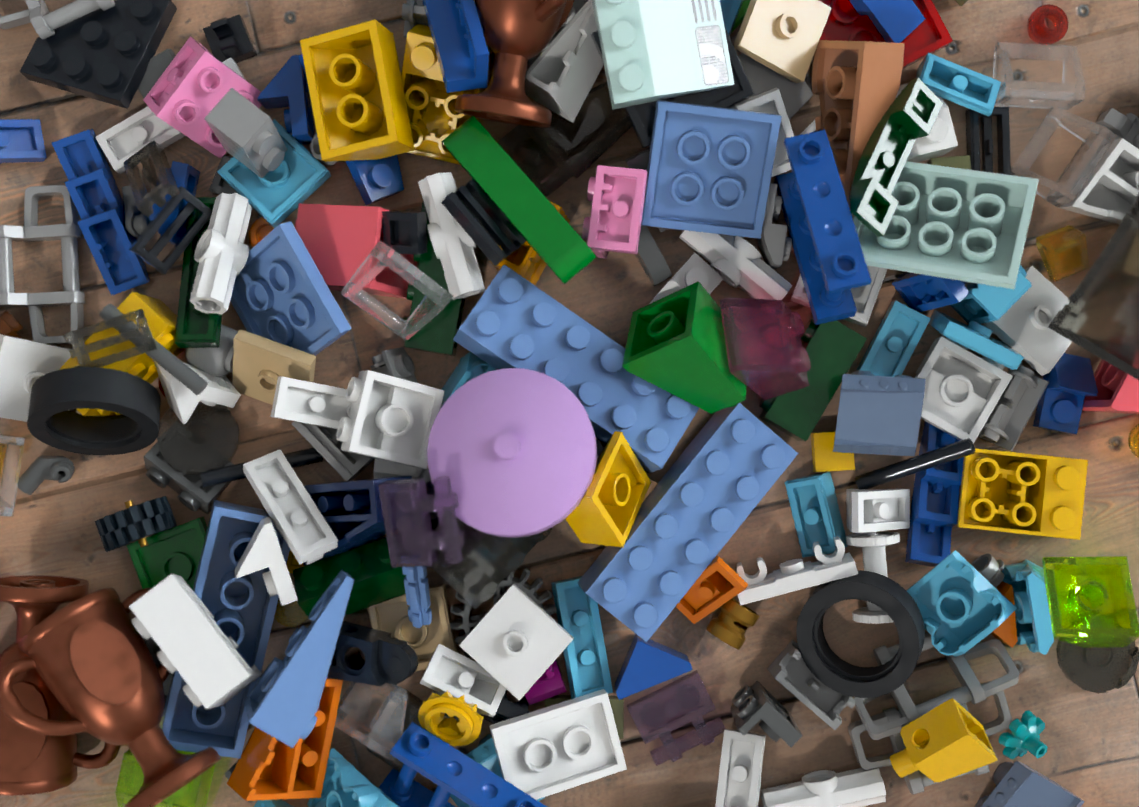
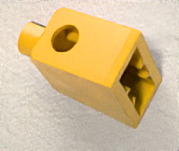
(943, 744)

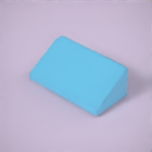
(959, 84)
(815, 512)

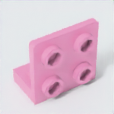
(192, 89)
(615, 210)

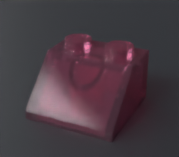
(765, 345)

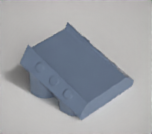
(879, 414)
(1025, 787)

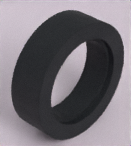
(94, 389)
(839, 674)

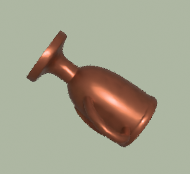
(515, 34)
(108, 686)
(28, 759)

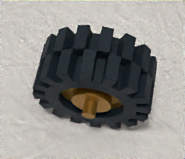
(135, 523)

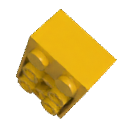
(427, 102)
(1023, 493)

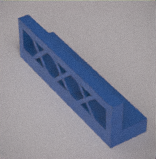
(458, 43)

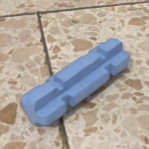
(417, 595)

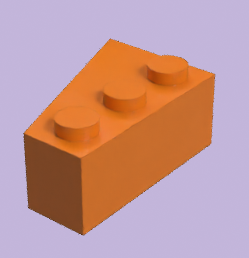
(280, 772)

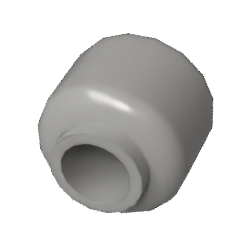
(214, 360)

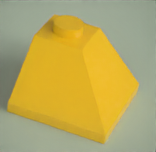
(612, 496)

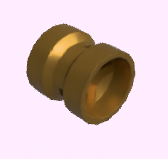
(732, 623)

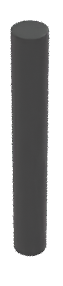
(160, 355)

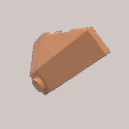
(854, 90)

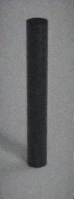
(915, 464)
(235, 472)

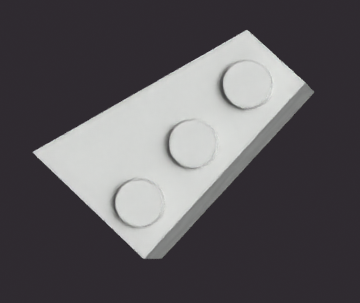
(567, 65)
(1111, 186)
(192, 643)

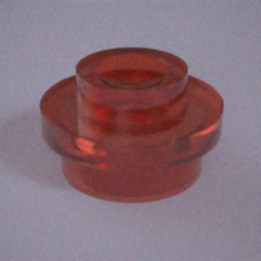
(1039, 32)

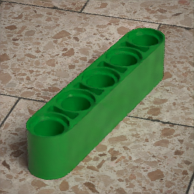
(519, 199)

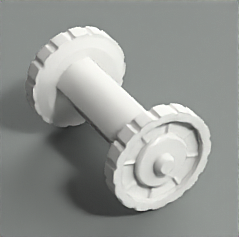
(874, 560)

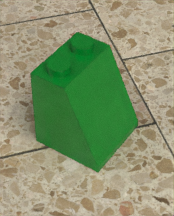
(683, 349)

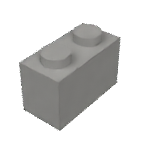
(247, 133)

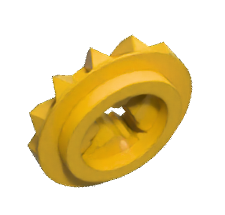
(449, 729)

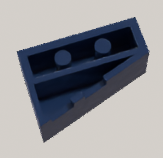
(351, 511)

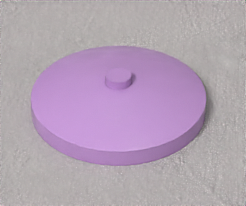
(513, 451)

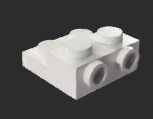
(959, 388)
(389, 418)

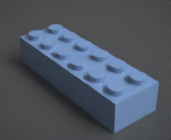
(532, 331)
(688, 519)
(241, 611)

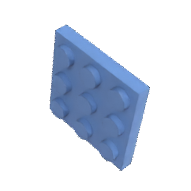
(710, 169)
(286, 295)

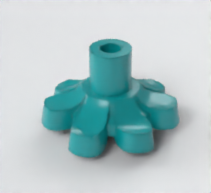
(1024, 737)

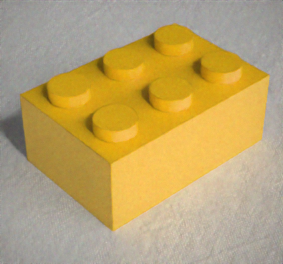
(163, 328)

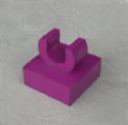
(547, 686)

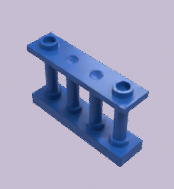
(821, 228)
(450, 771)

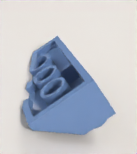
(292, 688)

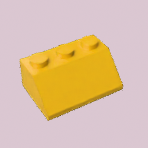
(357, 93)

